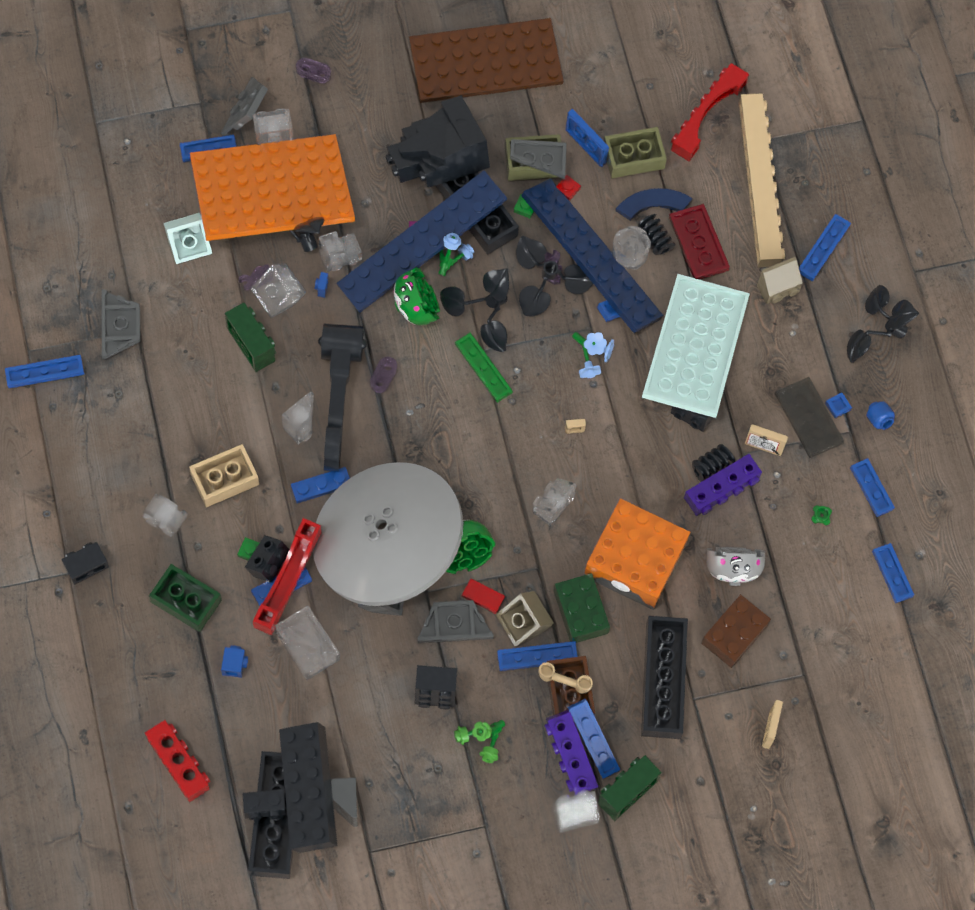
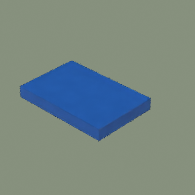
(586, 138)

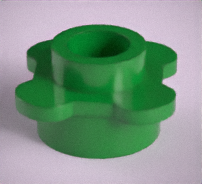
(826, 511)

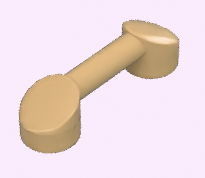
(547, 673)

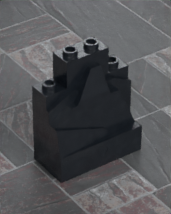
(440, 146)

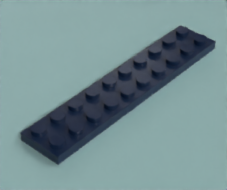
(421, 241)
(592, 255)

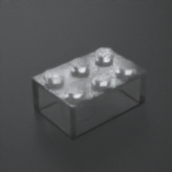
(307, 642)

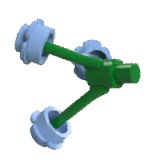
(452, 242)

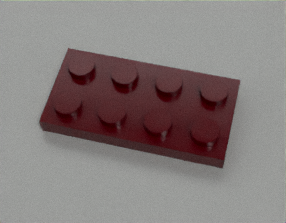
(699, 242)

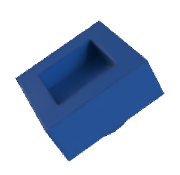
(321, 284)
(607, 311)
(838, 405)

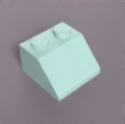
(187, 238)

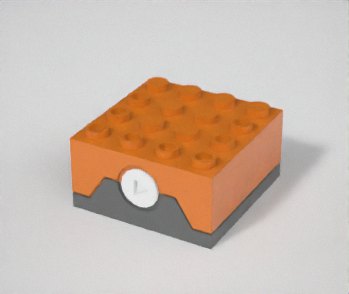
(636, 553)

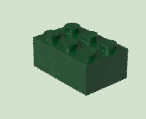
(250, 336)
(185, 598)
(581, 608)
(629, 787)

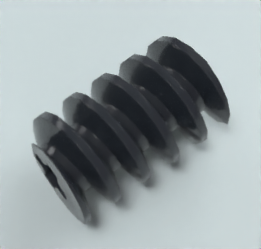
(657, 238)
(711, 461)

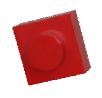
(568, 187)

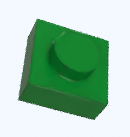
(522, 208)
(247, 548)

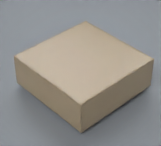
(575, 426)

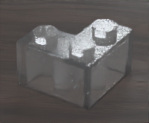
(339, 251)

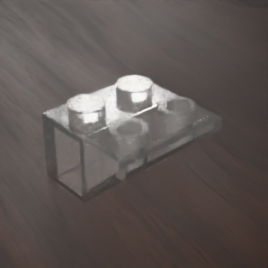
(576, 811)

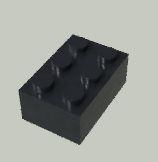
(435, 686)

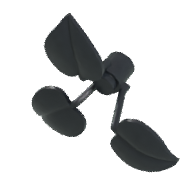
(307, 232)
(497, 284)
(534, 300)
(902, 314)

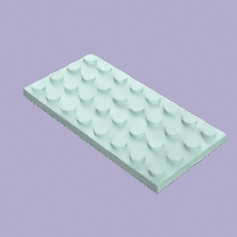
(696, 346)

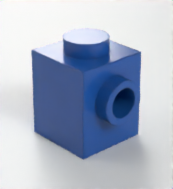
(234, 661)

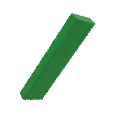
(483, 367)

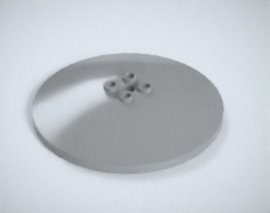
(403, 557)

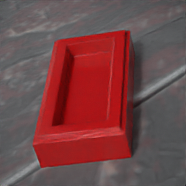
(483, 596)

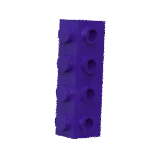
(723, 485)
(571, 751)

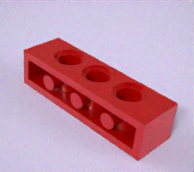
(190, 788)

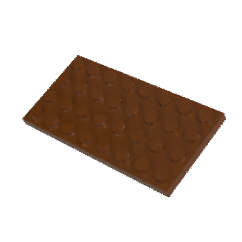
(485, 60)

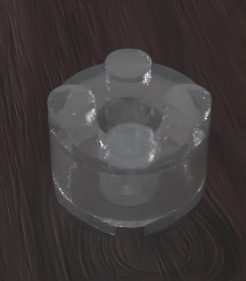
(623, 241)
(165, 514)

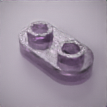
(314, 70)
(382, 375)

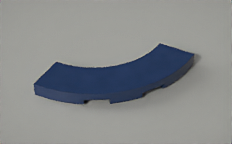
(653, 198)

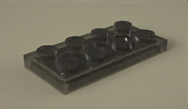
(809, 417)

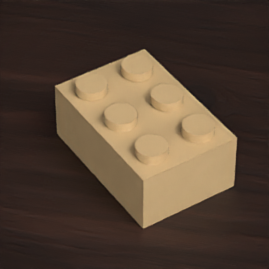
(224, 475)

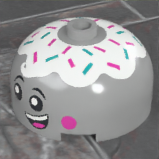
(735, 564)

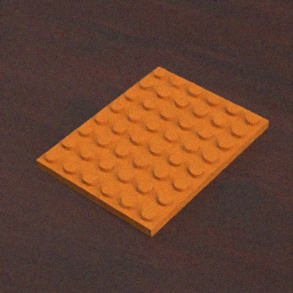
(271, 187)

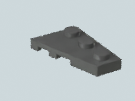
(540, 155)

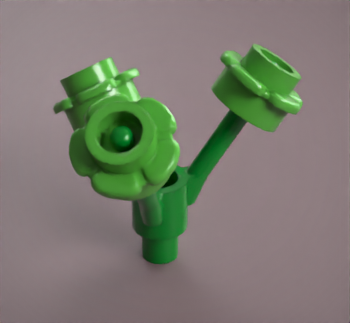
(482, 732)

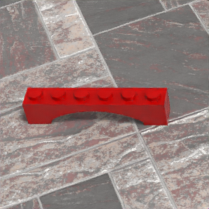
(731, 82)
(286, 581)

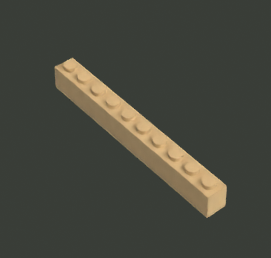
(760, 180)

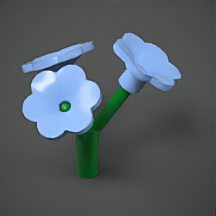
(594, 345)

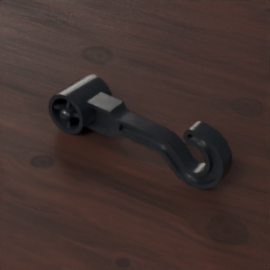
(341, 346)

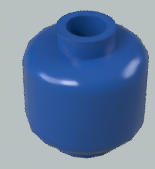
(880, 415)

